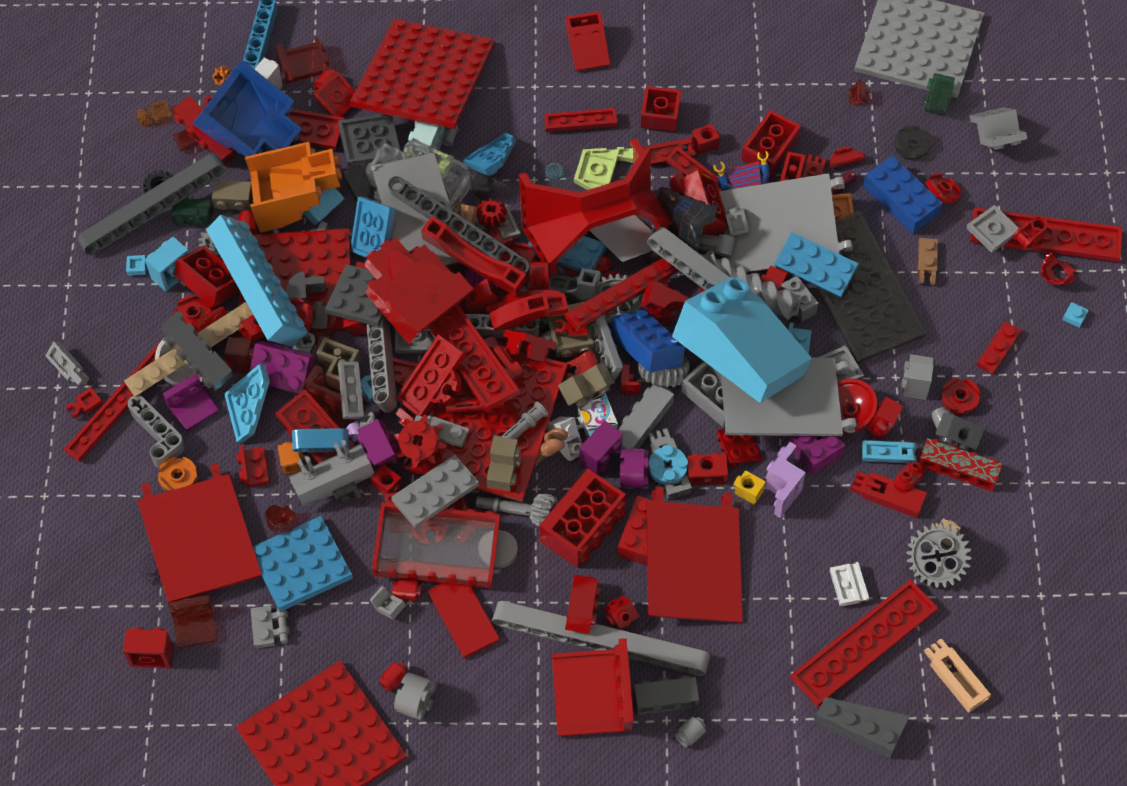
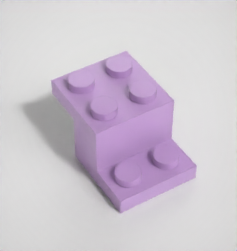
(784, 479)

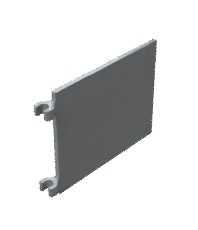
(779, 209)
(800, 409)

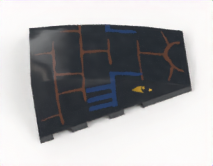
(687, 216)

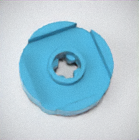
(668, 475)

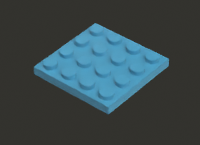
(301, 563)

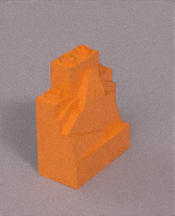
(290, 183)

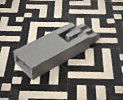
(672, 490)

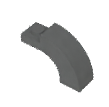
(577, 288)

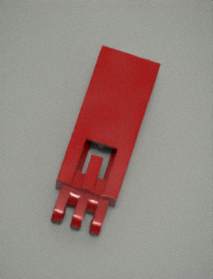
(895, 498)

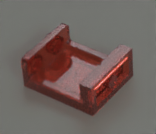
(303, 61)

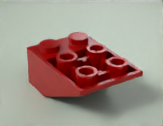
(587, 41)

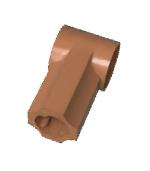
(469, 214)

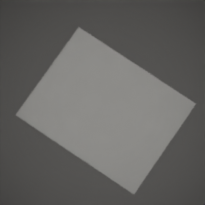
(625, 237)

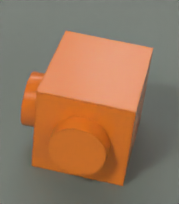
(289, 458)

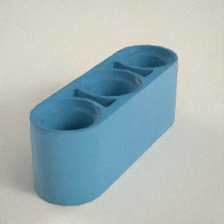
(318, 439)

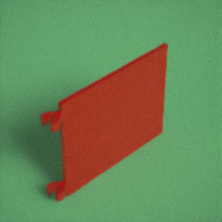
(198, 537)
(693, 560)

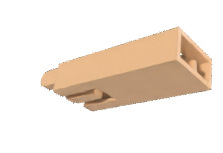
(962, 682)

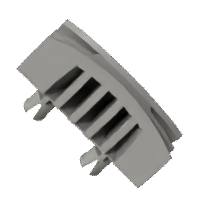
(320, 480)

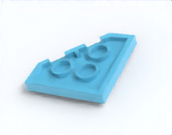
(246, 402)

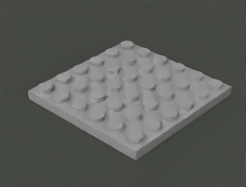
(919, 38)

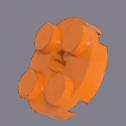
(177, 465)

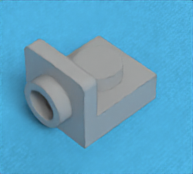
(737, 221)

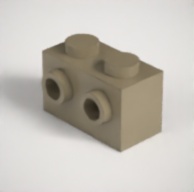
(232, 195)

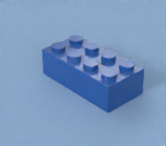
(902, 194)
(647, 341)

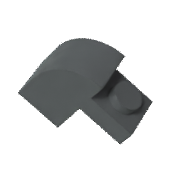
(300, 286)

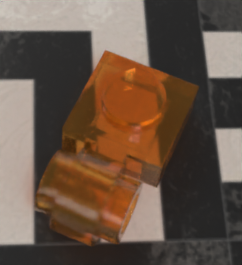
(158, 111)

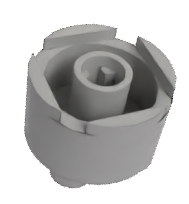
(415, 696)

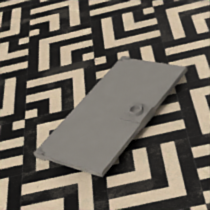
(408, 223)

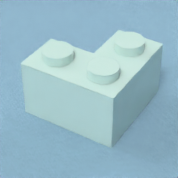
(428, 134)

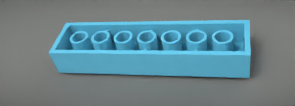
(257, 281)

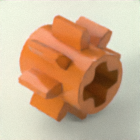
(221, 74)

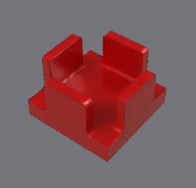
(519, 341)

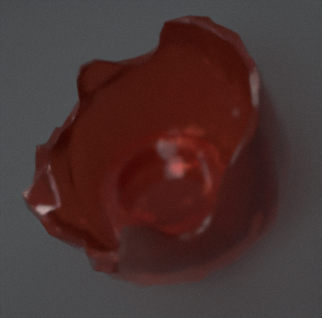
(280, 519)

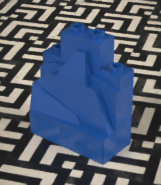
(249, 114)

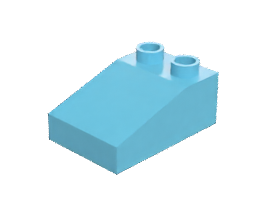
(741, 339)

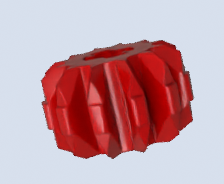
(491, 213)

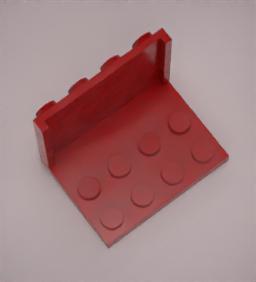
(593, 691)

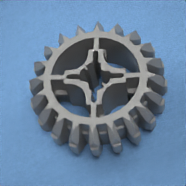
(666, 377)

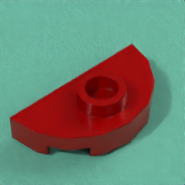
(845, 156)

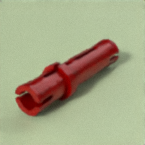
(452, 407)

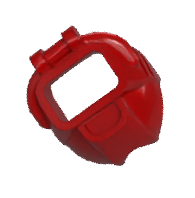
(1050, 263)

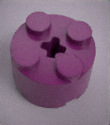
(634, 468)

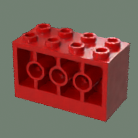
(583, 518)

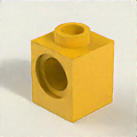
(752, 494)

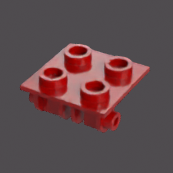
(738, 448)

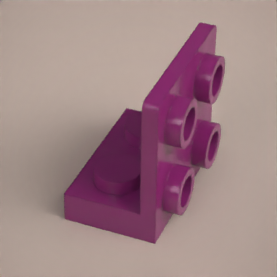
(190, 402)

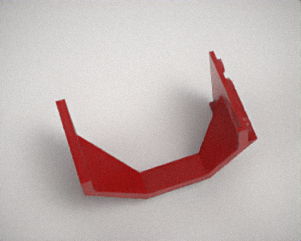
(560, 217)

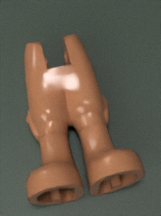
(552, 443)

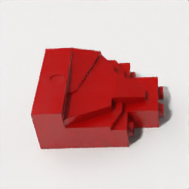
(412, 287)

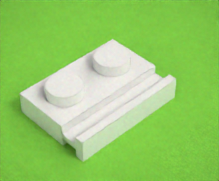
(849, 584)

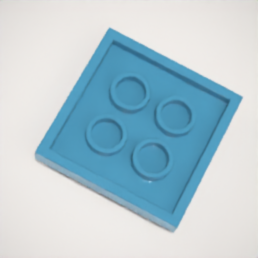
(371, 226)

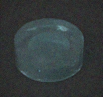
(554, 171)

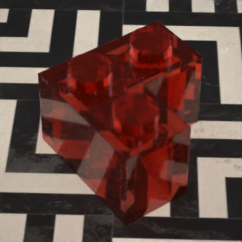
(239, 353)

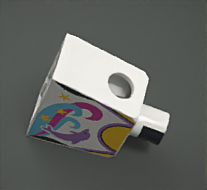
(593, 413)

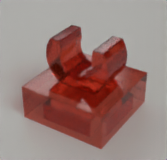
(858, 93)

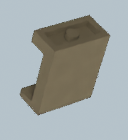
(566, 345)

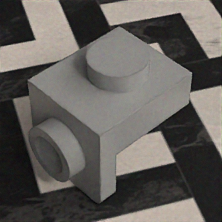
(387, 603)

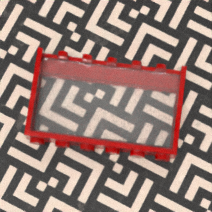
(445, 549)

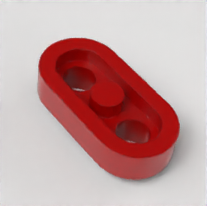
(909, 476)

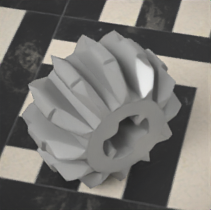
(541, 507)

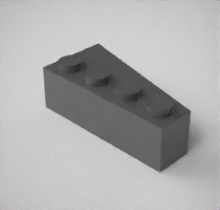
(195, 352)

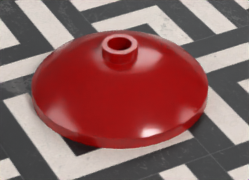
(858, 396)

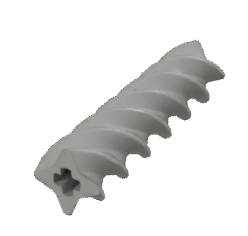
(779, 302)

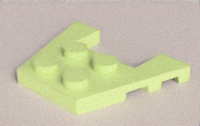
(598, 166)

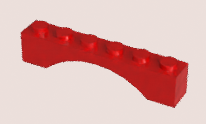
(449, 242)

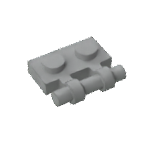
(263, 629)

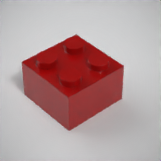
(660, 108)
(148, 648)

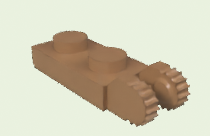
(927, 259)

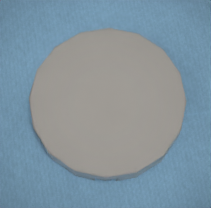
(506, 549)

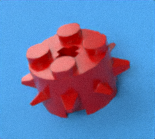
(430, 444)

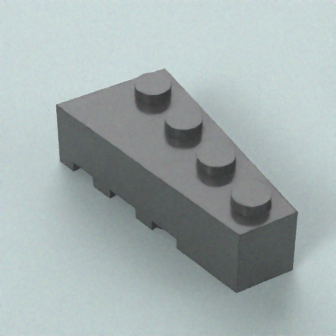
(862, 724)

